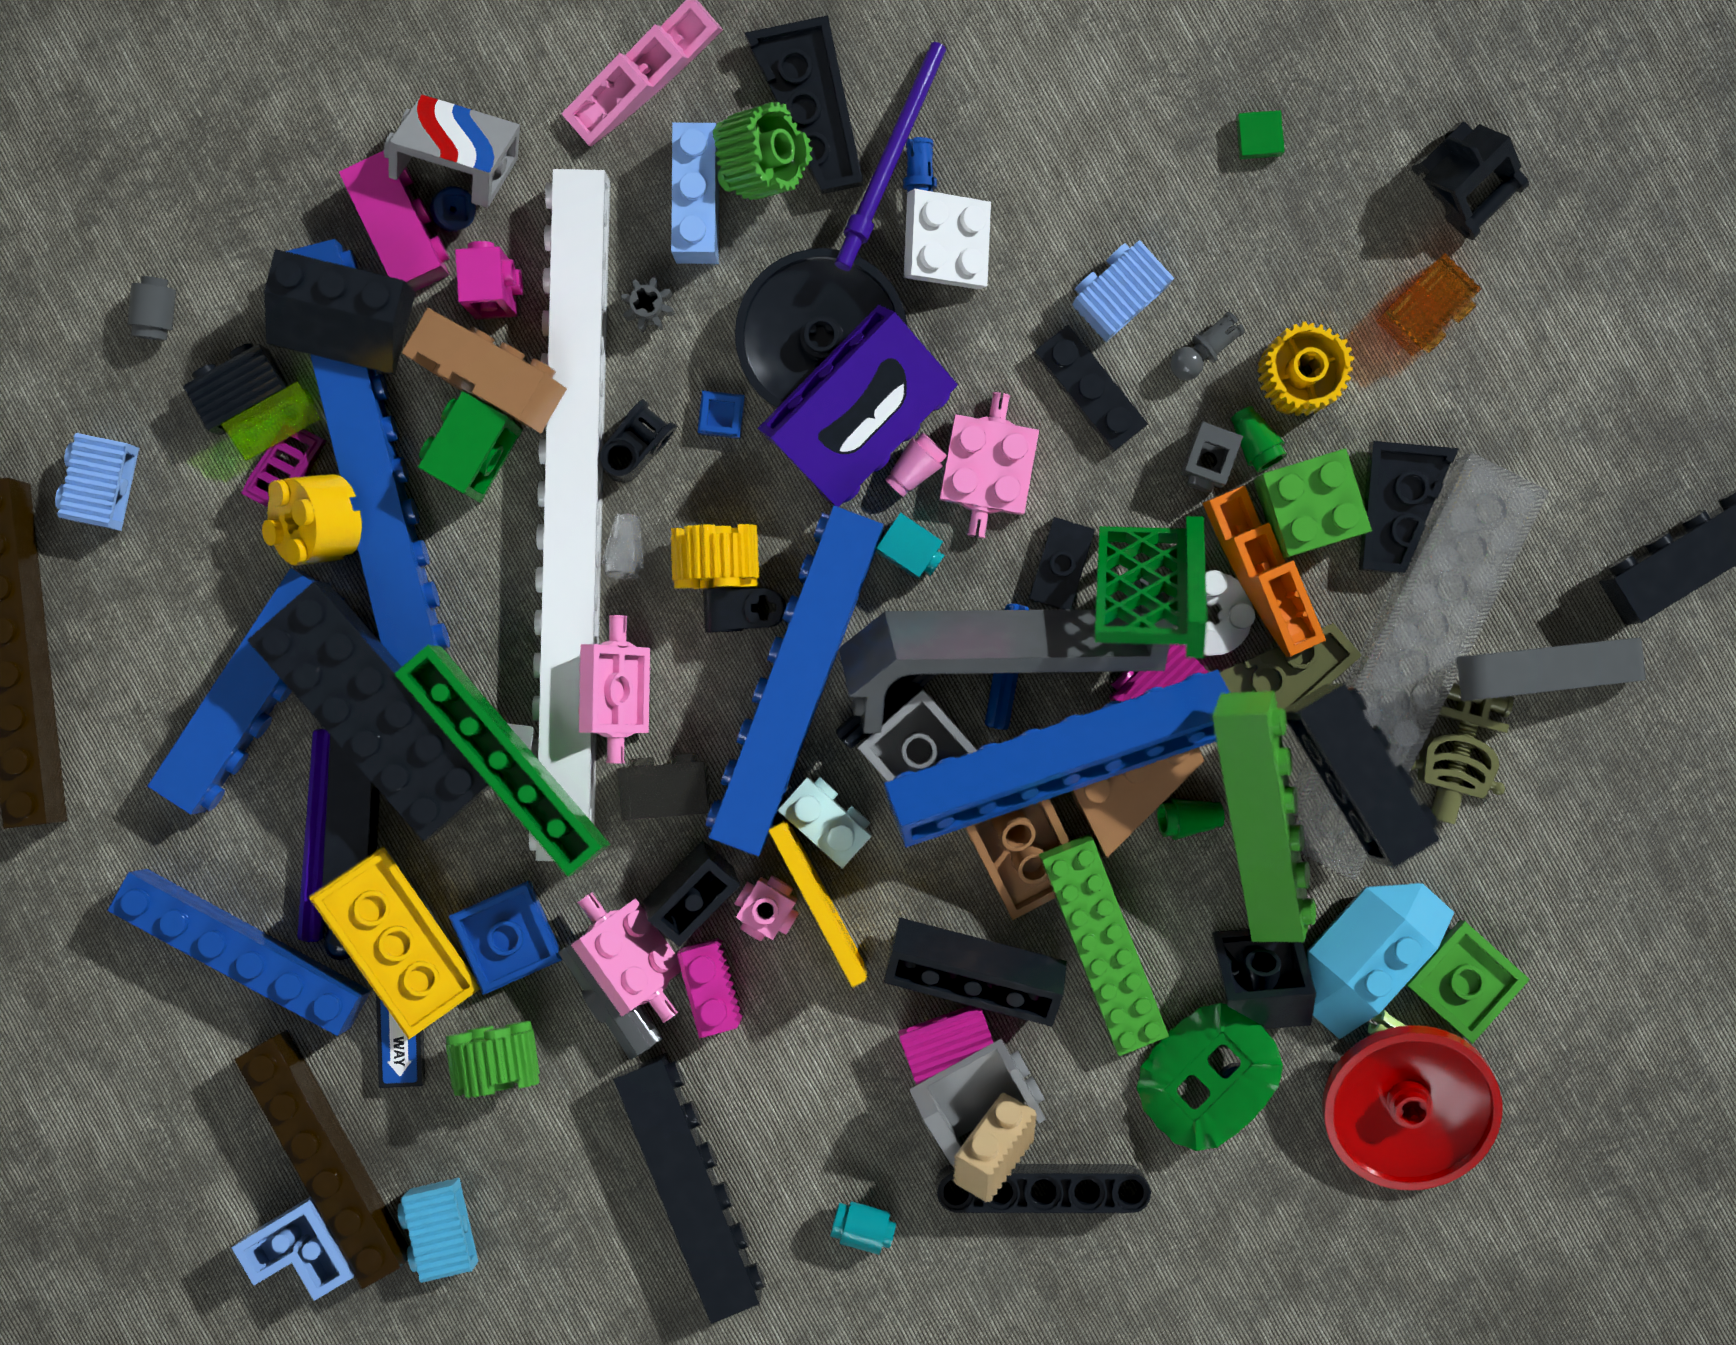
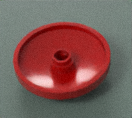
(1412, 1107)

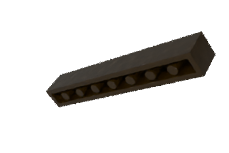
(28, 727)

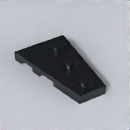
(1398, 499)

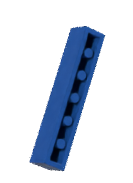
(227, 718)
(239, 950)

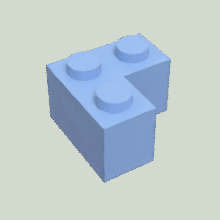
(300, 1239)

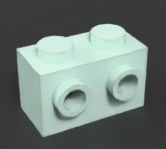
(825, 822)

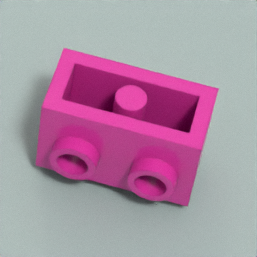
(487, 281)

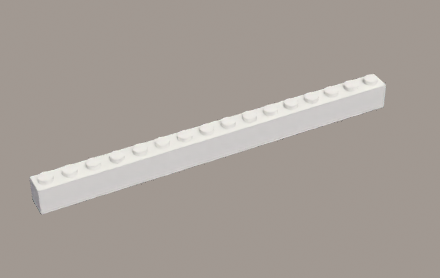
(572, 476)

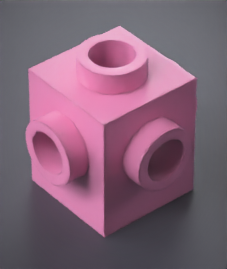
(773, 892)

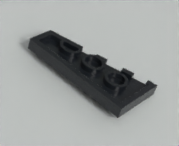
(806, 76)

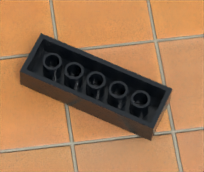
(358, 699)

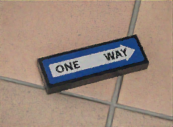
(399, 1058)

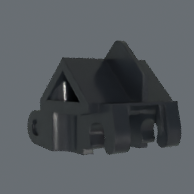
(1462, 164)

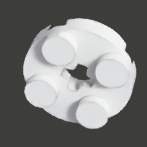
(1235, 613)

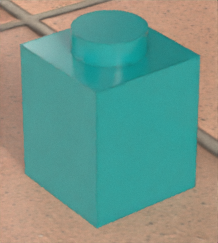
(911, 547)

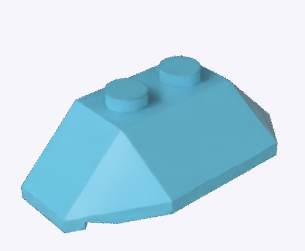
(1373, 952)

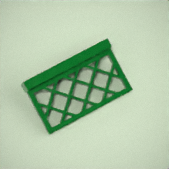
(1188, 593)

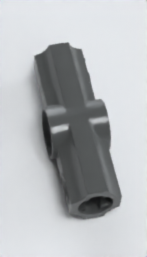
(633, 1030)

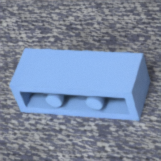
(694, 194)

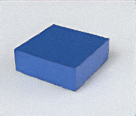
(721, 414)

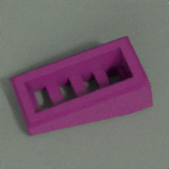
(262, 473)

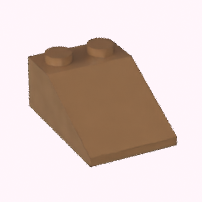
(1011, 851)

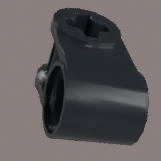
(637, 440)
(735, 609)

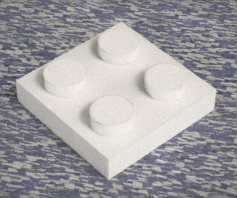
(947, 239)

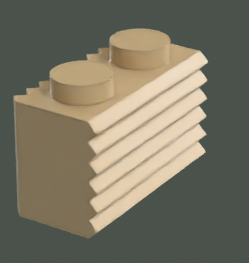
(995, 1147)

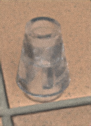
(624, 548)

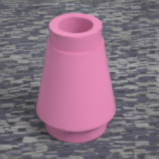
(916, 464)

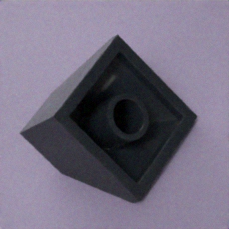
(1265, 979)

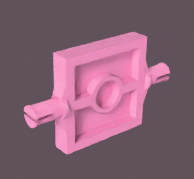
(988, 465)
(614, 689)
(627, 957)

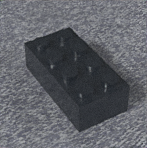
(1361, 774)

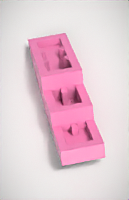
(641, 72)

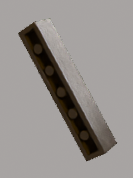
(324, 1158)

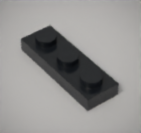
(1090, 388)

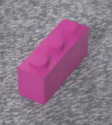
(396, 222)

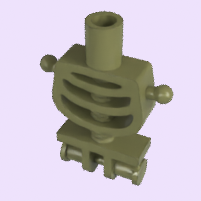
(1450, 791)

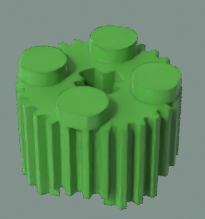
(760, 151)
(492, 1059)

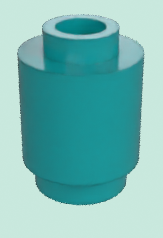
(863, 1227)

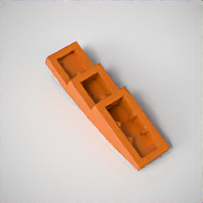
(1263, 573)

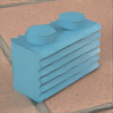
(438, 1230)

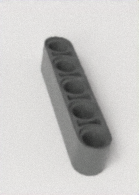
(1550, 669)

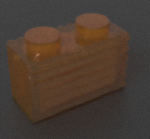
(1429, 305)

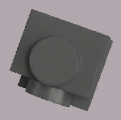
(1221, 446)

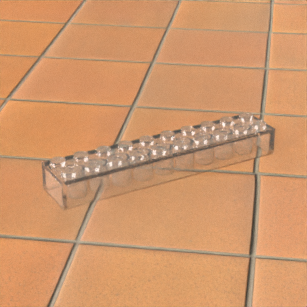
(1423, 628)

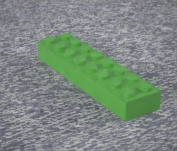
(1103, 945)

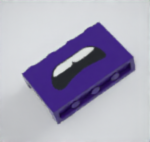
(859, 406)

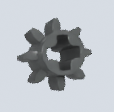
(637, 310)

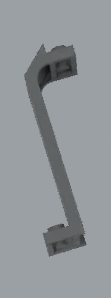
(984, 643)

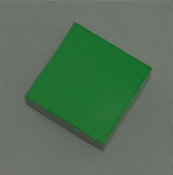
(1260, 134)

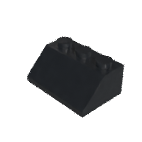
(336, 311)

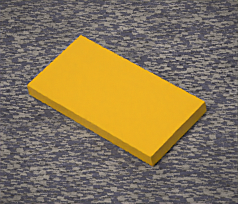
(819, 902)
(395, 942)

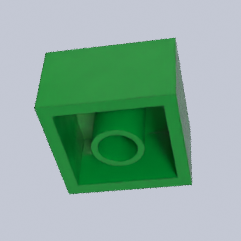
(469, 446)

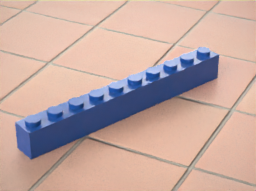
(369, 463)

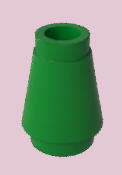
(1260, 443)
(1188, 817)

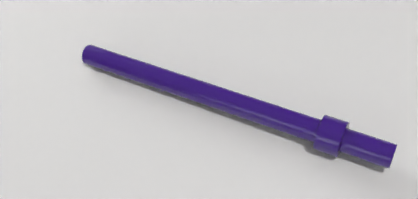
(860, 224)

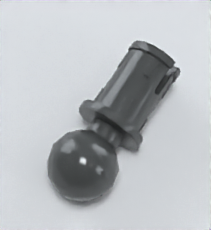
(1189, 361)

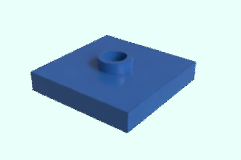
(506, 937)

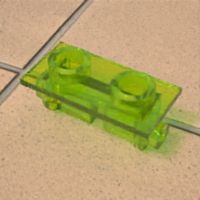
(272, 420)

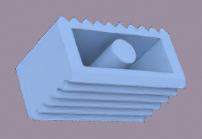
(1121, 290)
(96, 481)

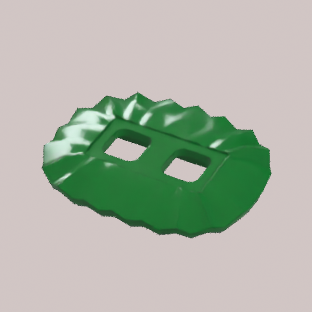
(1231, 1100)

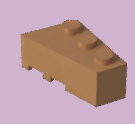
(484, 370)
(1123, 802)

